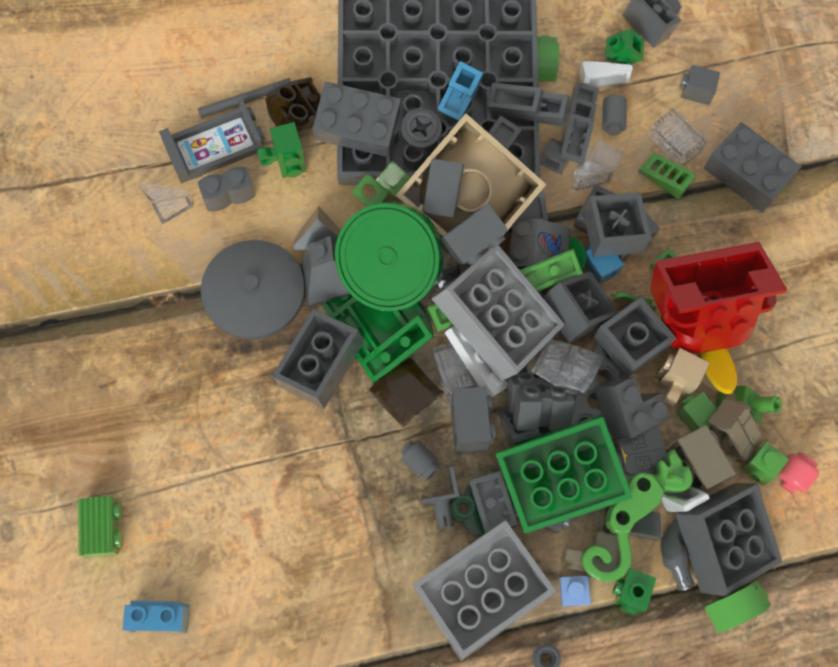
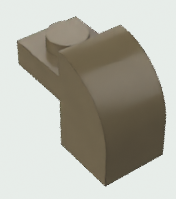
(609, 541)

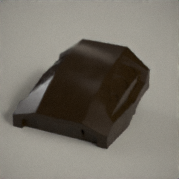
(294, 103)
(405, 391)

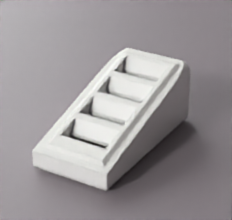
(603, 74)
(683, 500)

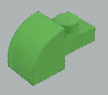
(547, 58)

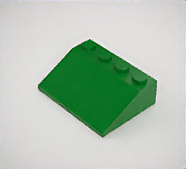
(564, 473)

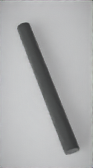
(246, 97)

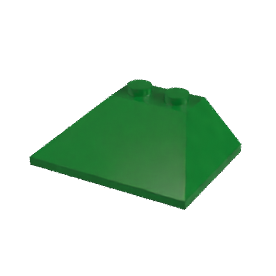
(386, 335)

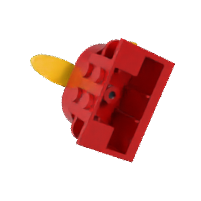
(715, 302)

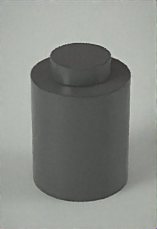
(614, 114)

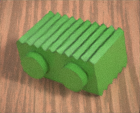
(99, 527)

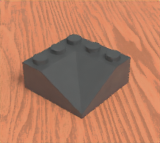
(729, 539)

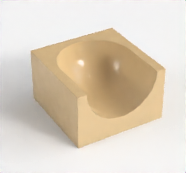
(488, 177)

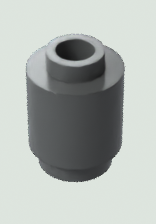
(420, 460)

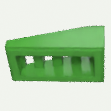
(679, 172)

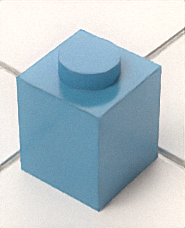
(604, 266)

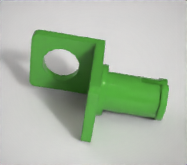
(379, 197)
(757, 403)

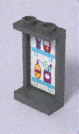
(213, 143)

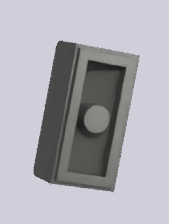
(443, 188)
(647, 527)

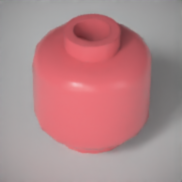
(798, 473)

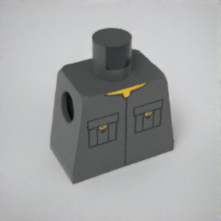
(641, 451)

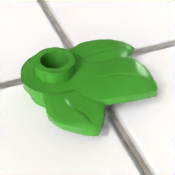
(631, 298)

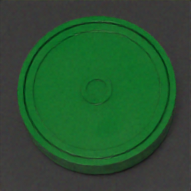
(389, 256)

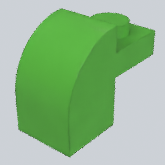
(738, 607)

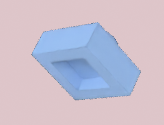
(574, 591)

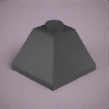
(320, 273)

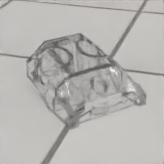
(567, 366)

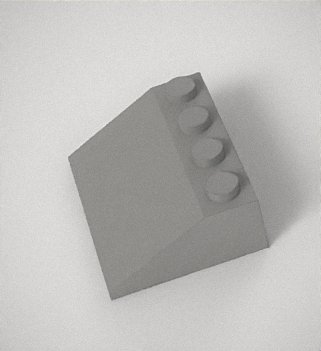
(499, 313)
(483, 590)

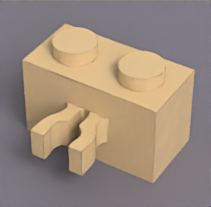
(681, 375)

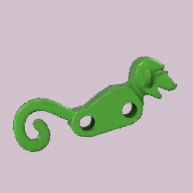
(669, 477)

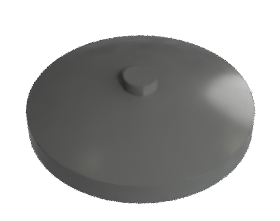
(253, 289)

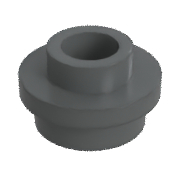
(549, 649)

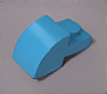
(461, 91)

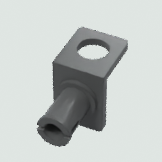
(442, 504)

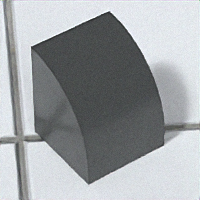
(550, 157)

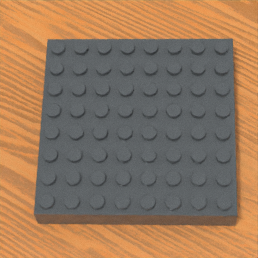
(411, 55)

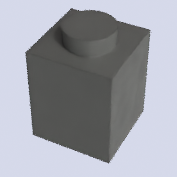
(699, 84)

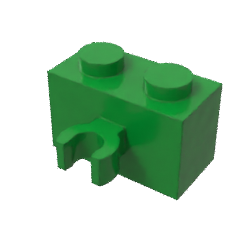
(286, 151)

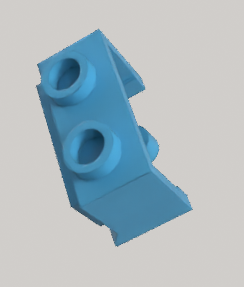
(156, 616)

